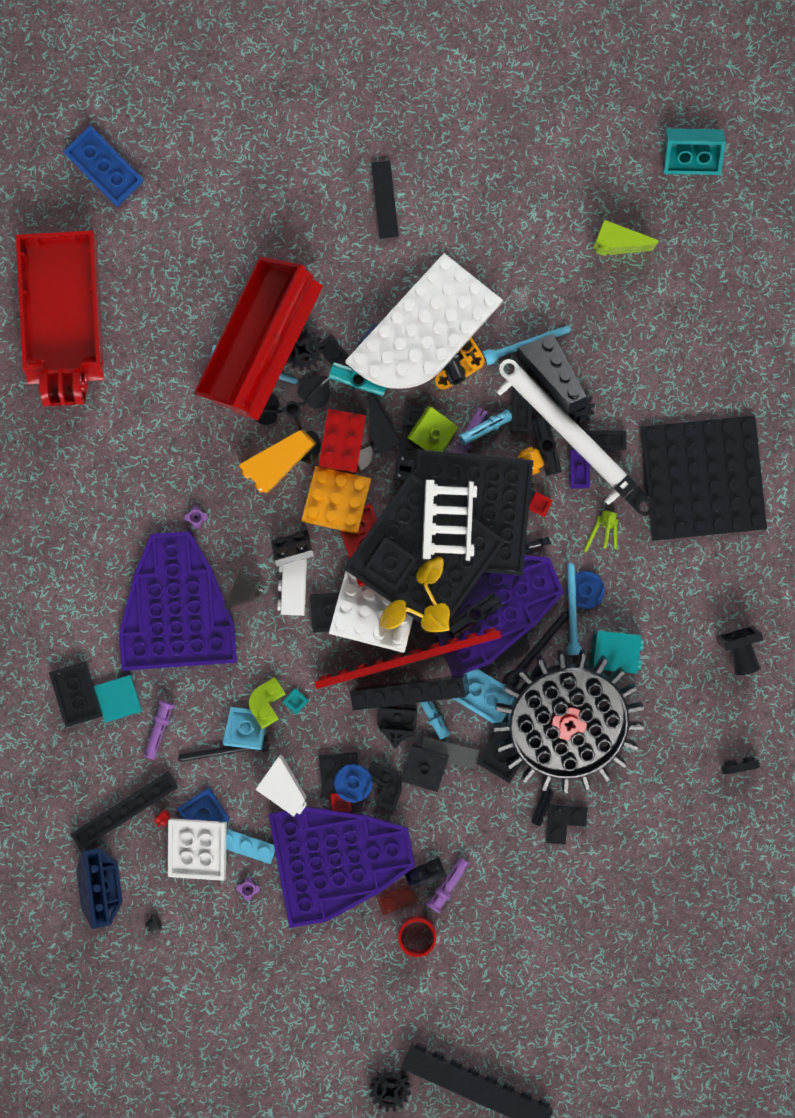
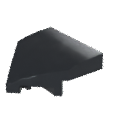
(397, 723)

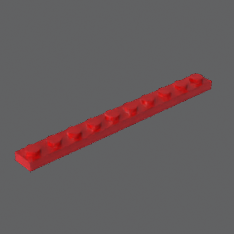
(416, 655)

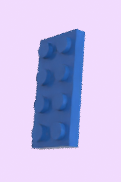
(103, 166)

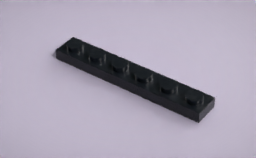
(124, 810)

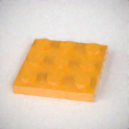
(336, 500)

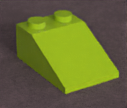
(615, 239)

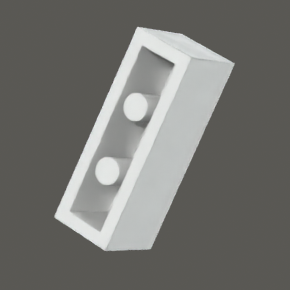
(293, 588)

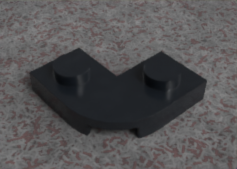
(391, 785)

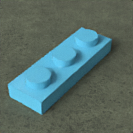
(249, 846)

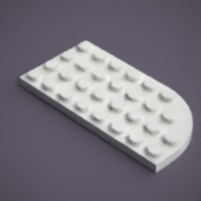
(425, 327)

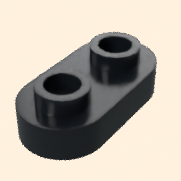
(748, 763)

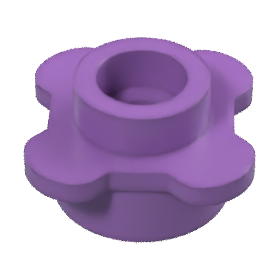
(201, 517)
(253, 888)

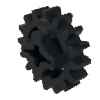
(307, 343)
(396, 1085)

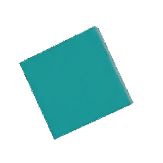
(295, 701)

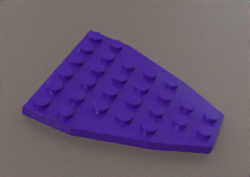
(524, 604)
(175, 609)
(335, 860)

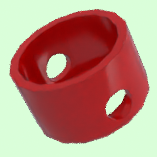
(413, 953)

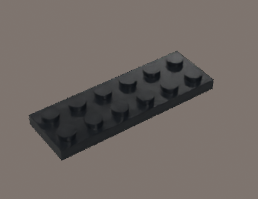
(496, 761)

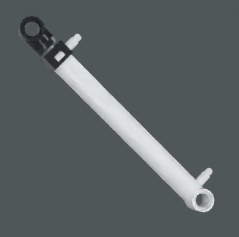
(575, 437)

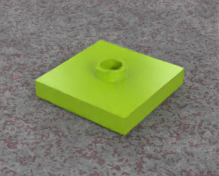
(432, 431)

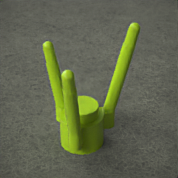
(608, 521)

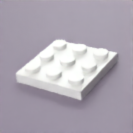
(197, 849)

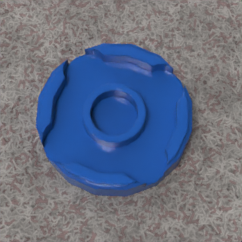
(591, 594)
(353, 783)

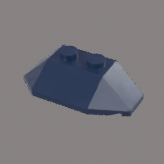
(99, 887)

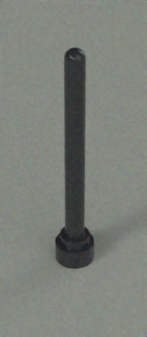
(513, 677)
(219, 751)

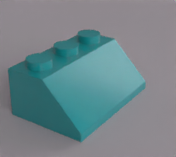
(694, 151)

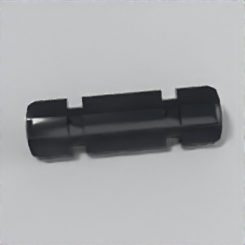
(542, 807)

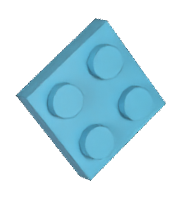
(243, 730)

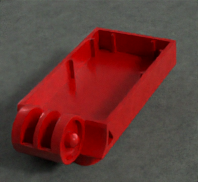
(60, 314)

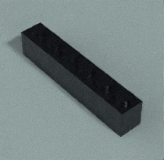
(410, 692)

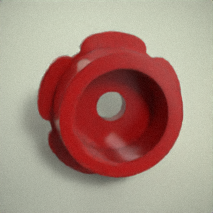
(162, 819)

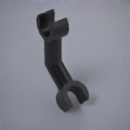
(537, 543)

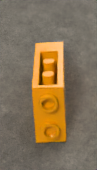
(276, 461)

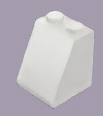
(283, 788)

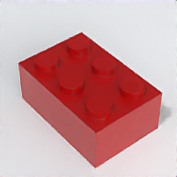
(342, 441)

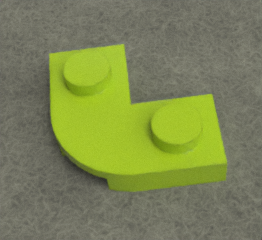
(262, 698)

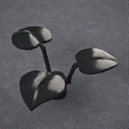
(314, 392)

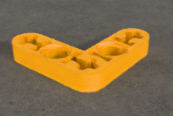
(465, 363)

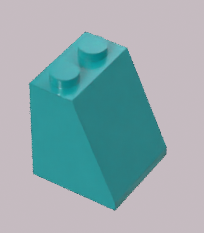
(618, 649)

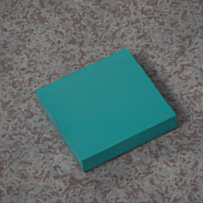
(118, 698)

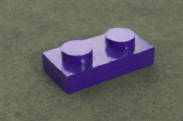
(579, 471)

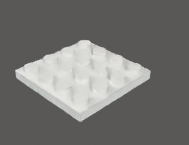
(359, 617)

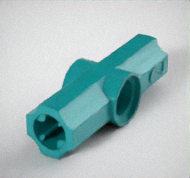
(346, 374)

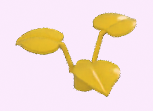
(434, 617)

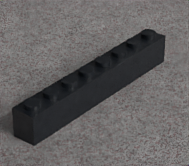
(473, 1085)

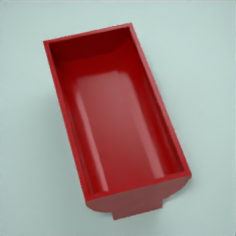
(259, 337)

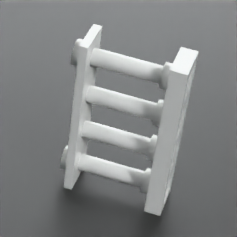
(430, 528)

